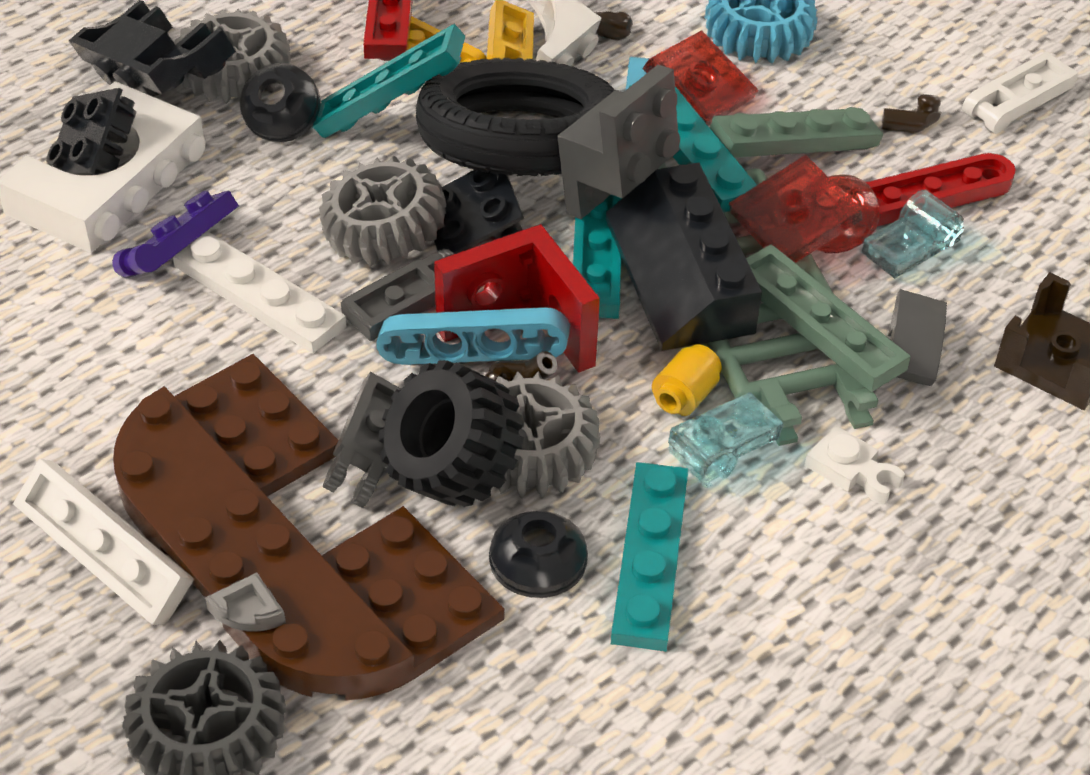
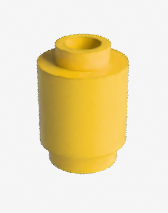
(687, 380)

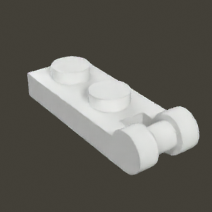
(1019, 91)

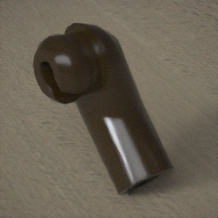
(542, 362)

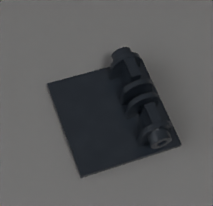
(88, 132)
(476, 209)

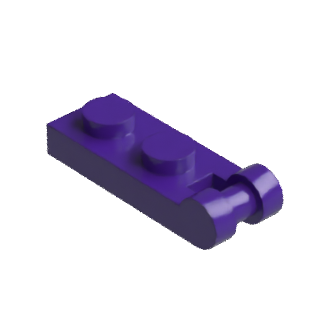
(174, 234)

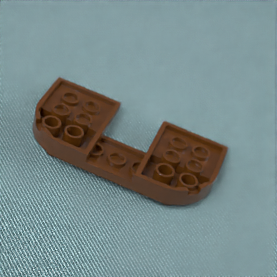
(355, 618)

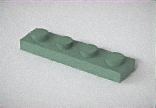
(796, 132)
(826, 320)

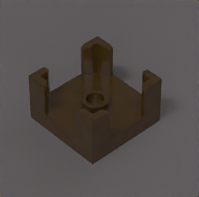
(1049, 346)

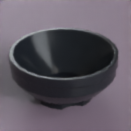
(289, 116)
(538, 569)

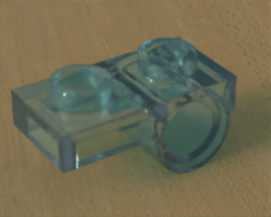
(920, 233)
(717, 438)

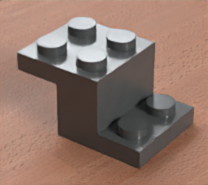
(619, 142)

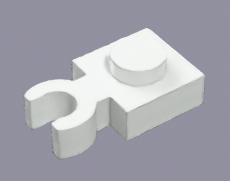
(850, 461)

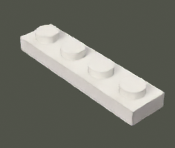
(260, 292)
(103, 542)

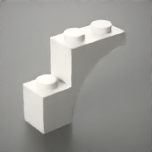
(567, 29)

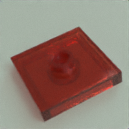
(705, 76)
(796, 210)

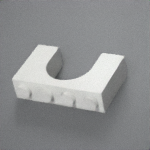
(94, 207)

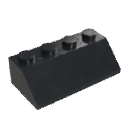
(685, 259)

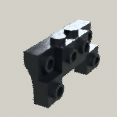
(142, 54)

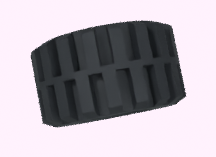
(451, 434)

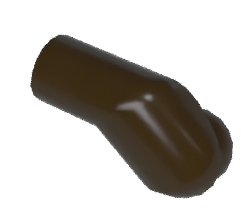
(614, 25)
(913, 120)

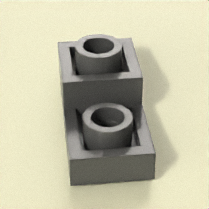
(919, 330)

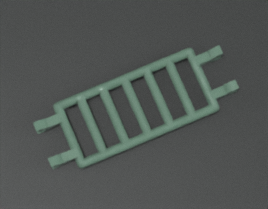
(773, 390)

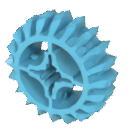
(761, 27)

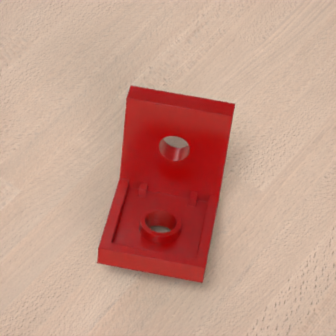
(521, 274)

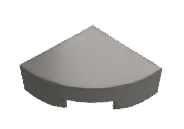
(246, 606)

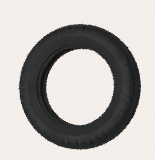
(458, 131)

